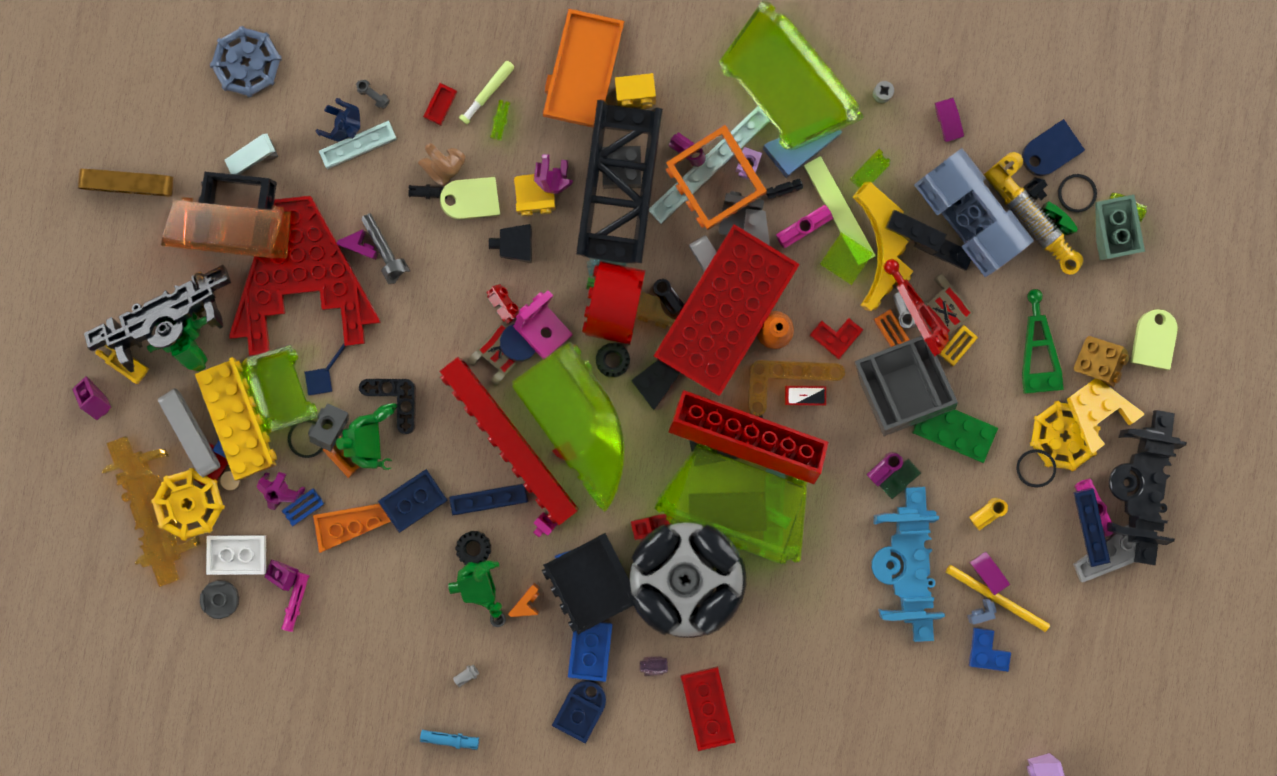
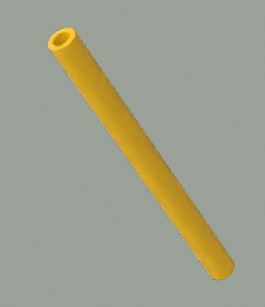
(998, 598)

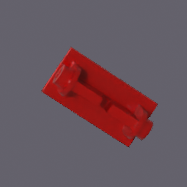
(499, 295)

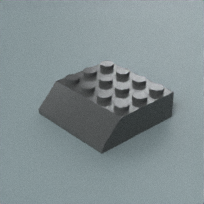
(905, 385)

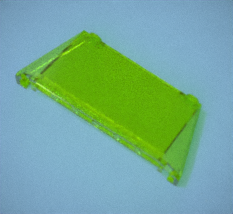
(788, 79)
(741, 501)

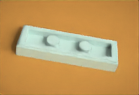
(250, 155)

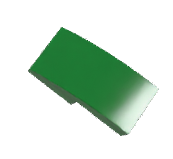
(1063, 221)

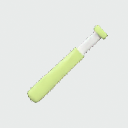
(498, 78)

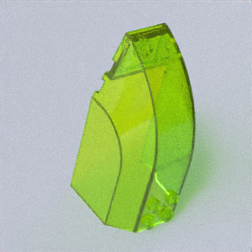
(576, 419)

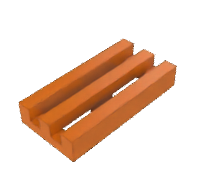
(890, 328)

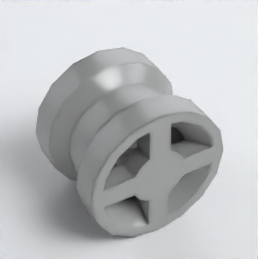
(880, 94)

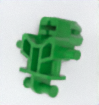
(186, 349)

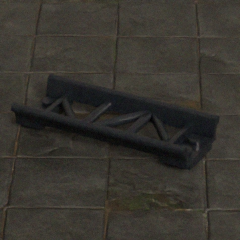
(637, 122)

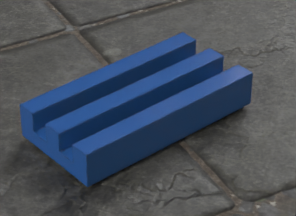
(290, 516)

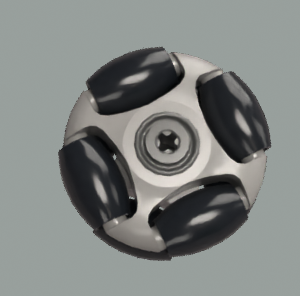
(648, 579)

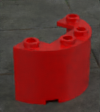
(613, 302)

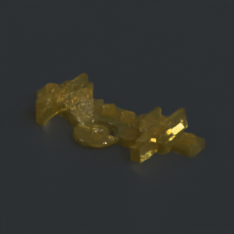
(158, 544)

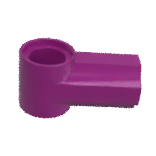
(680, 143)
(883, 470)

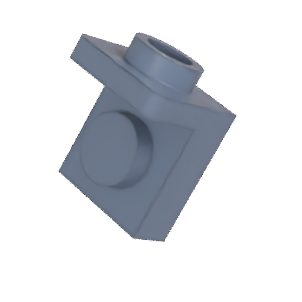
(980, 615)

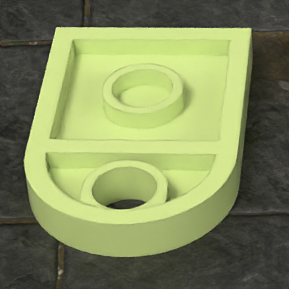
(472, 198)
(1155, 342)

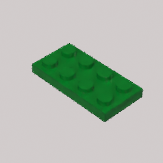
(959, 433)

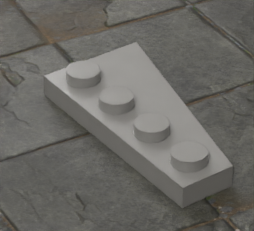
(1120, 553)

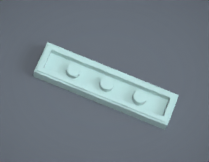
(360, 144)

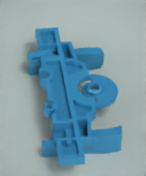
(912, 582)

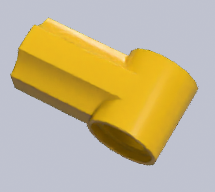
(987, 514)

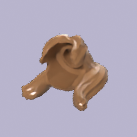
(442, 167)

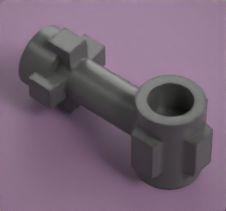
(363, 87)

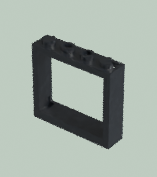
(266, 195)

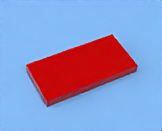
(708, 708)

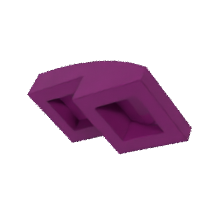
(949, 119)
(989, 573)

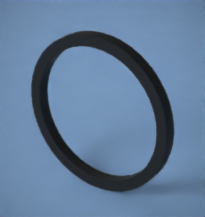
(1060, 193)
(294, 451)
(1038, 451)

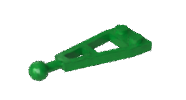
(1046, 380)

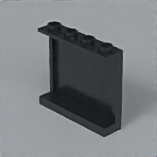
(590, 583)

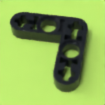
(396, 391)

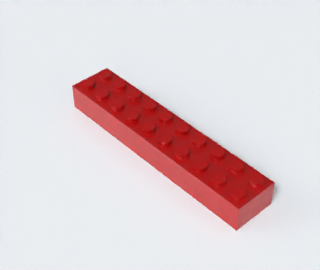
(509, 440)

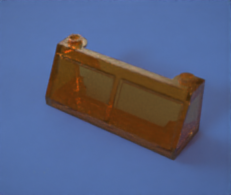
(227, 229)

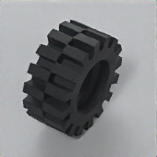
(612, 348)
(473, 536)

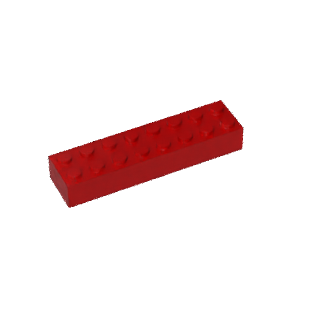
(748, 437)

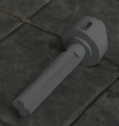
(393, 267)

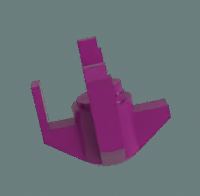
(552, 181)
(277, 491)

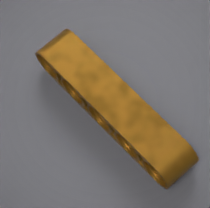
(125, 182)

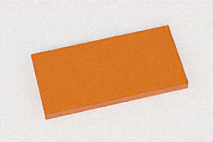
(583, 67)

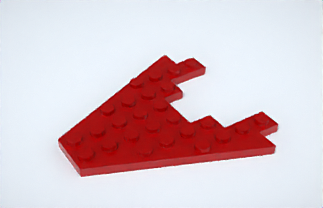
(311, 265)

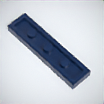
(488, 499)
(1091, 527)

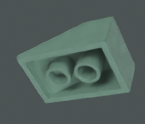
(1118, 228)

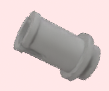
(465, 676)

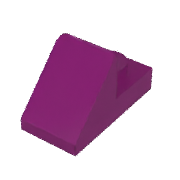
(354, 243)
(281, 575)

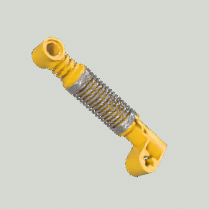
(1019, 201)

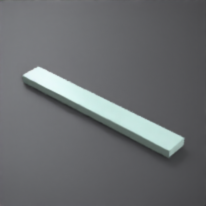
(714, 161)

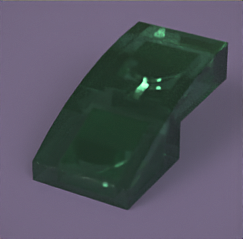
(900, 479)

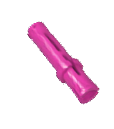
(295, 602)

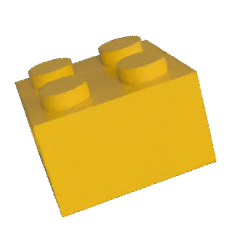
(636, 91)

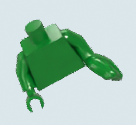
(362, 438)
(477, 586)

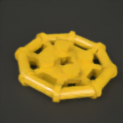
(1055, 442)
(183, 514)

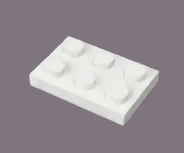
(236, 554)

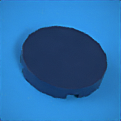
(515, 346)

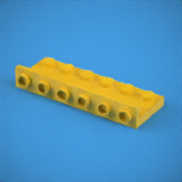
(236, 419)

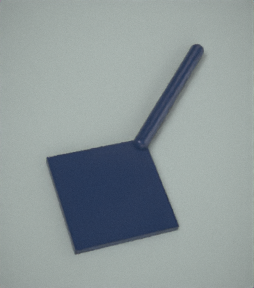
(319, 380)

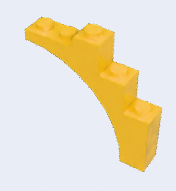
(889, 244)

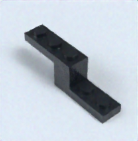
(928, 239)

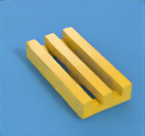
(947, 358)

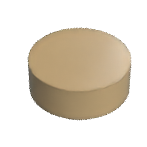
(228, 482)

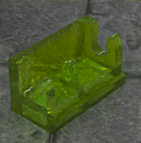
(871, 169)

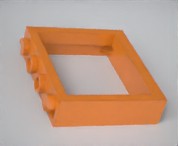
(683, 189)

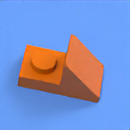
(522, 607)

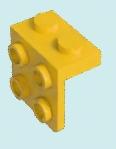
(531, 197)

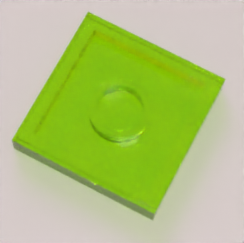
(846, 258)

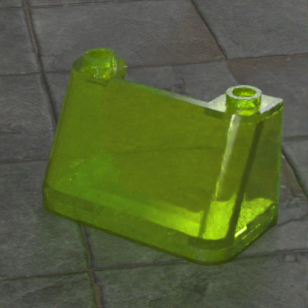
(277, 389)

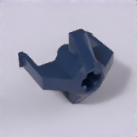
(346, 122)

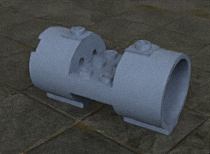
(987, 230)

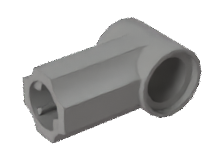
(904, 318)

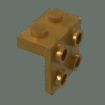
(1101, 360)

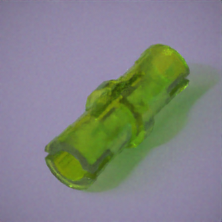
(500, 119)

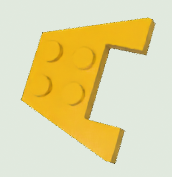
(1094, 404)

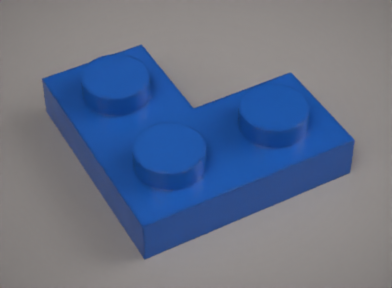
(983, 655)

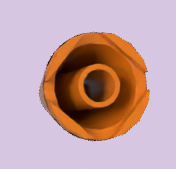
(773, 338)

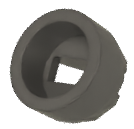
(499, 621)

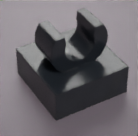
(1035, 188)

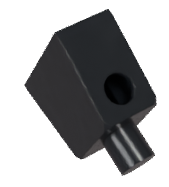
(514, 243)

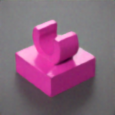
(543, 525)

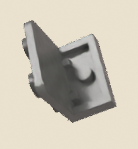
(738, 217)

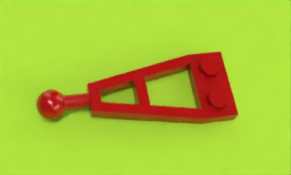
(938, 336)

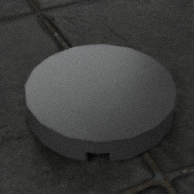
(219, 599)

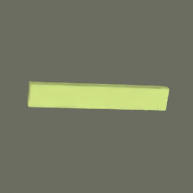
(835, 202)

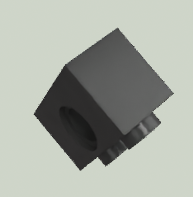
(327, 438)

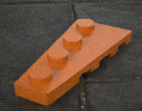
(346, 524)

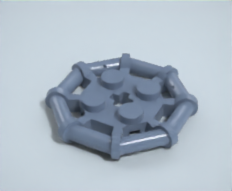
(235, 58)

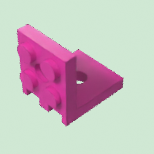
(538, 317)

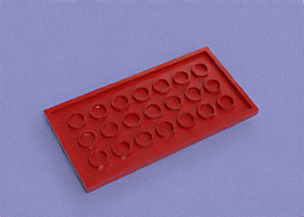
(726, 310)

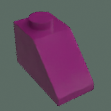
(91, 398)

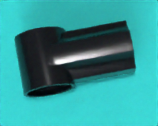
(669, 298)

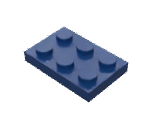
(591, 653)

